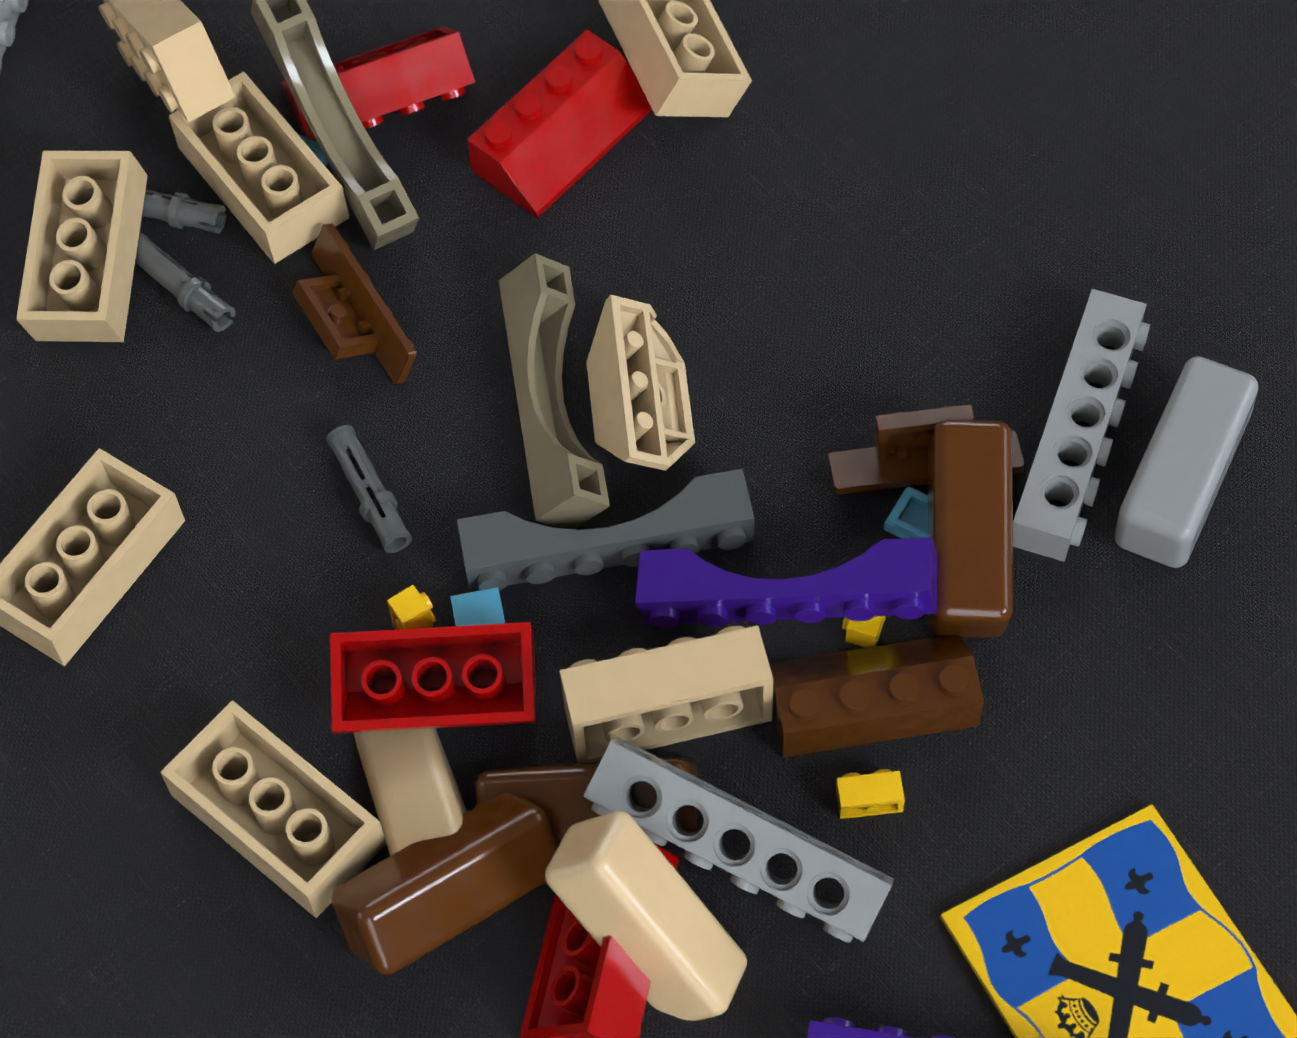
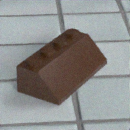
(875, 695)

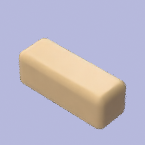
(410, 785)
(629, 890)

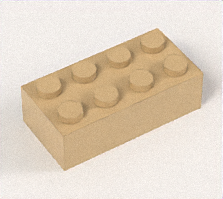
(170, 53)
(679, 55)
(262, 170)
(82, 246)
(84, 555)
(669, 692)
(274, 808)

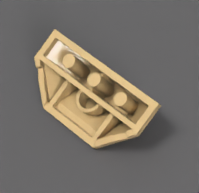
(638, 387)

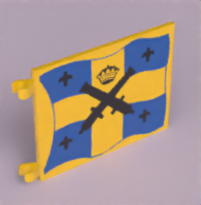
(1117, 946)

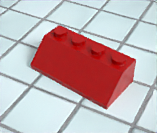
(399, 77)
(559, 124)
(433, 677)
(583, 985)

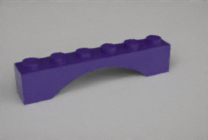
(886, 580)

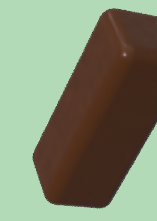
(971, 526)
(561, 787)
(445, 883)

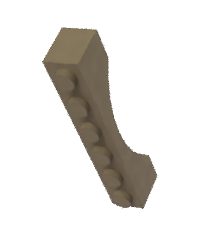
(354, 159)
(563, 477)

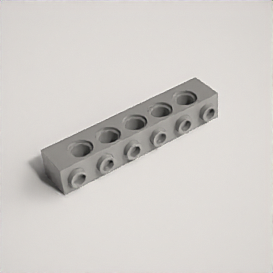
(1105, 322)
(862, 885)

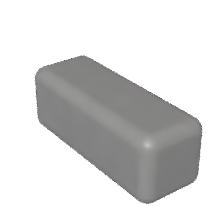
(1186, 462)

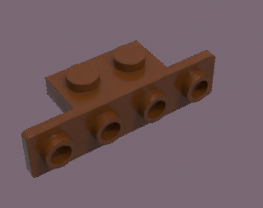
(350, 310)
(899, 452)

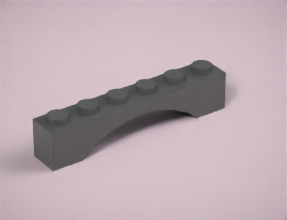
(511, 551)

